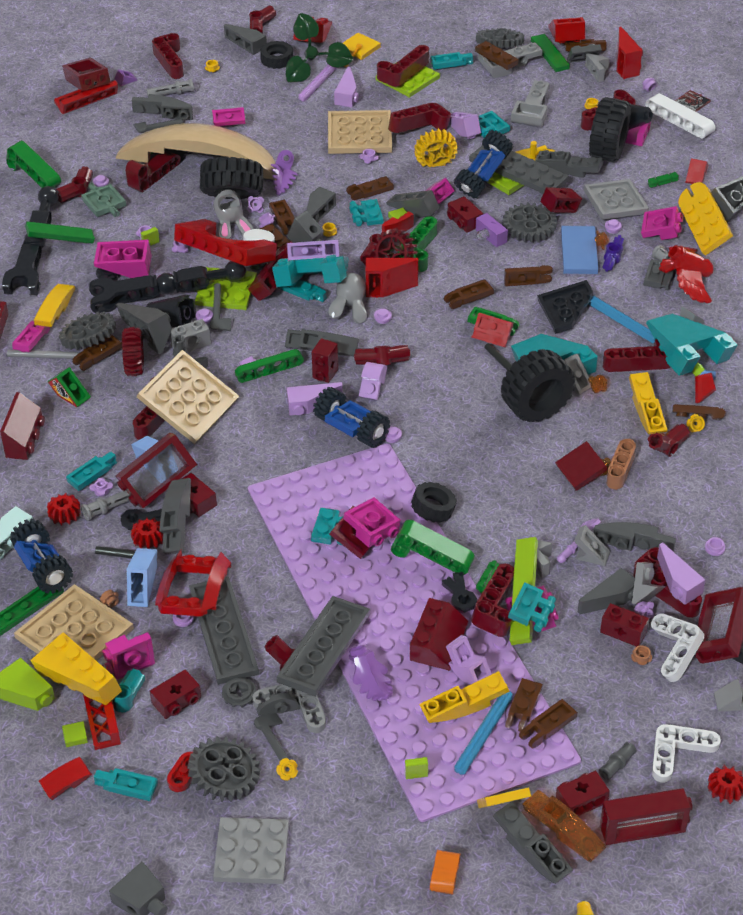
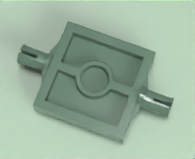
(103, 200)

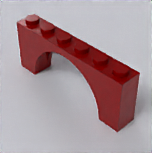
(202, 235)

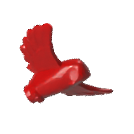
(690, 270)

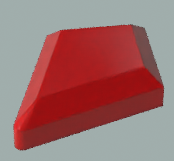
(704, 386)

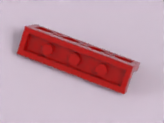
(83, 98)
(110, 721)

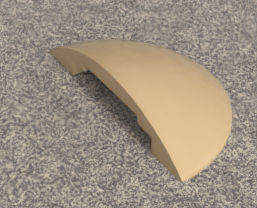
(199, 139)

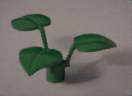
(303, 29)

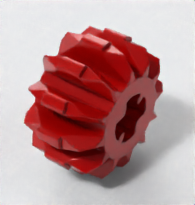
(63, 509)
(147, 533)
(726, 784)

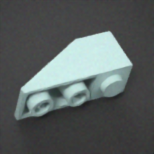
(7, 524)

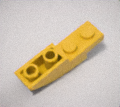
(646, 403)
(465, 701)

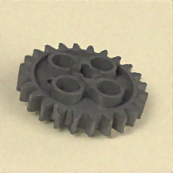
(500, 37)
(529, 222)
(87, 330)
(216, 770)

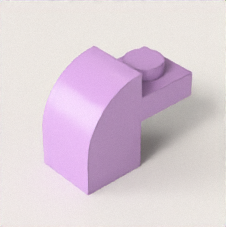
(372, 378)
(465, 663)

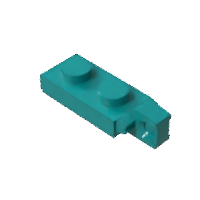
(451, 60)
(306, 291)
(91, 471)
(127, 783)

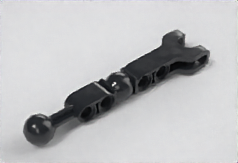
(26, 267)
(149, 286)

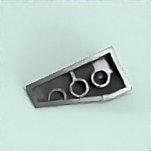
(151, 321)

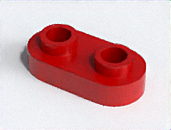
(180, 773)

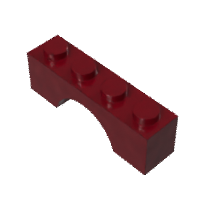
(265, 283)

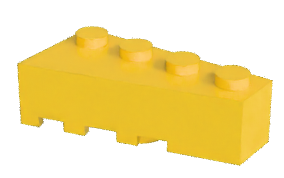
(75, 668)

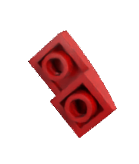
(403, 223)
(68, 775)

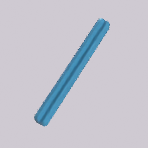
(621, 318)
(482, 733)

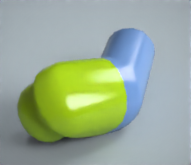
(699, 370)

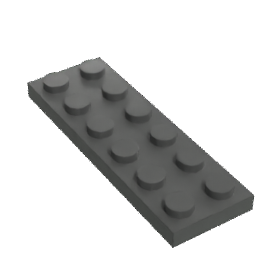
(528, 171)
(226, 635)
(323, 646)

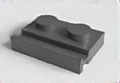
(579, 53)
(657, 278)

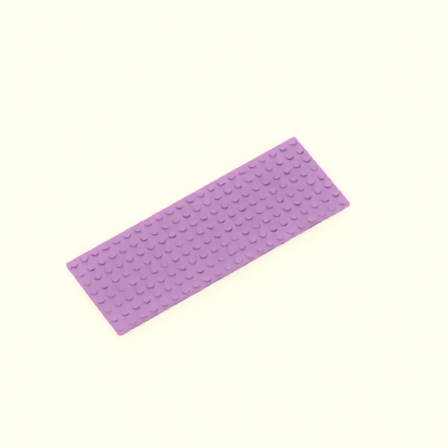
(396, 596)

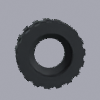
(276, 47)
(430, 511)

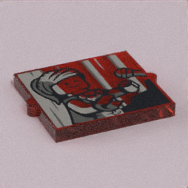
(693, 100)

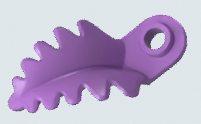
(283, 172)
(370, 674)

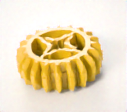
(434, 144)

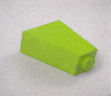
(24, 686)

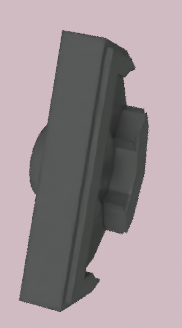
(279, 704)

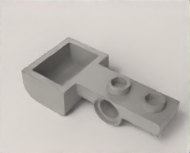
(522, 53)
(533, 110)

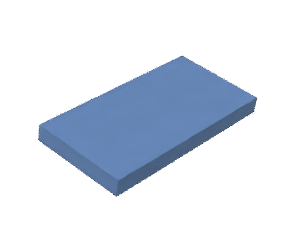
(579, 250)

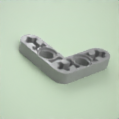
(303, 698)

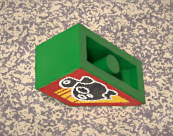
(69, 387)

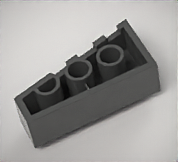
(729, 198)

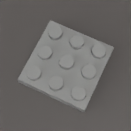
(615, 199)
(251, 850)

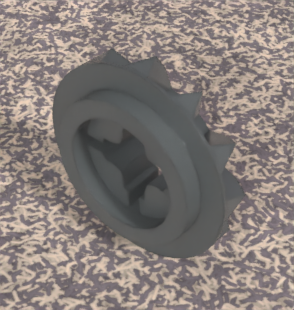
(230, 689)

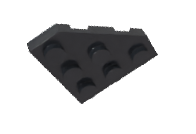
(565, 305)

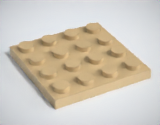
(359, 131)
(188, 396)
(80, 618)

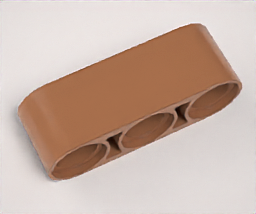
(621, 464)

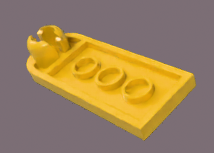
(704, 217)

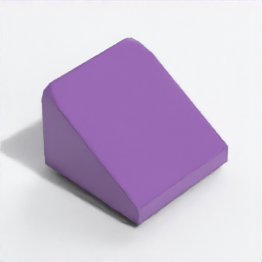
(124, 77)

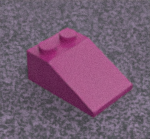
(124, 257)

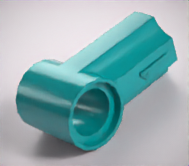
(130, 686)

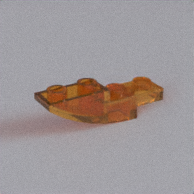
(565, 824)

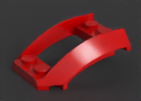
(192, 606)

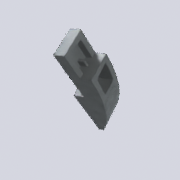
(164, 105)
(569, 165)
(308, 340)
(173, 515)
(627, 534)
(532, 845)

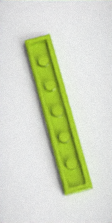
(523, 572)

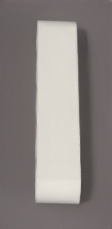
(680, 115)

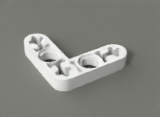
(683, 642)
(669, 744)

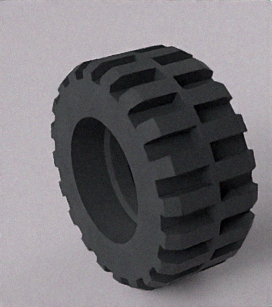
(610, 129)
(233, 174)
(521, 381)

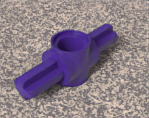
(613, 253)

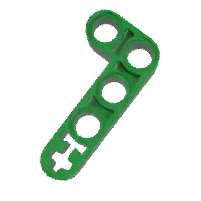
(24, 157)
(422, 236)
(432, 546)

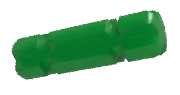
(663, 179)
(486, 576)

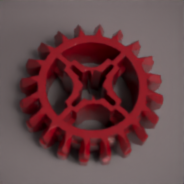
(395, 236)
(132, 351)

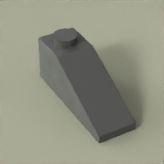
(246, 38)
(320, 203)
(419, 203)
(615, 590)

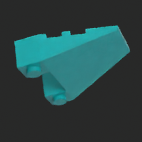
(290, 271)
(682, 338)
(560, 346)

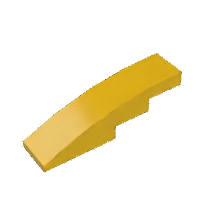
(54, 304)

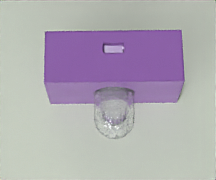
(491, 230)

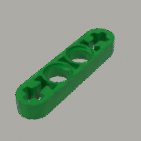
(269, 367)

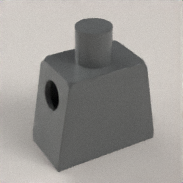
(305, 229)
(139, 892)

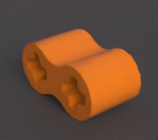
(445, 872)

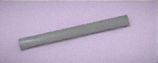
(42, 354)

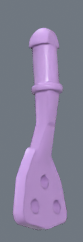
(571, 548)

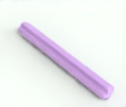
(315, 83)

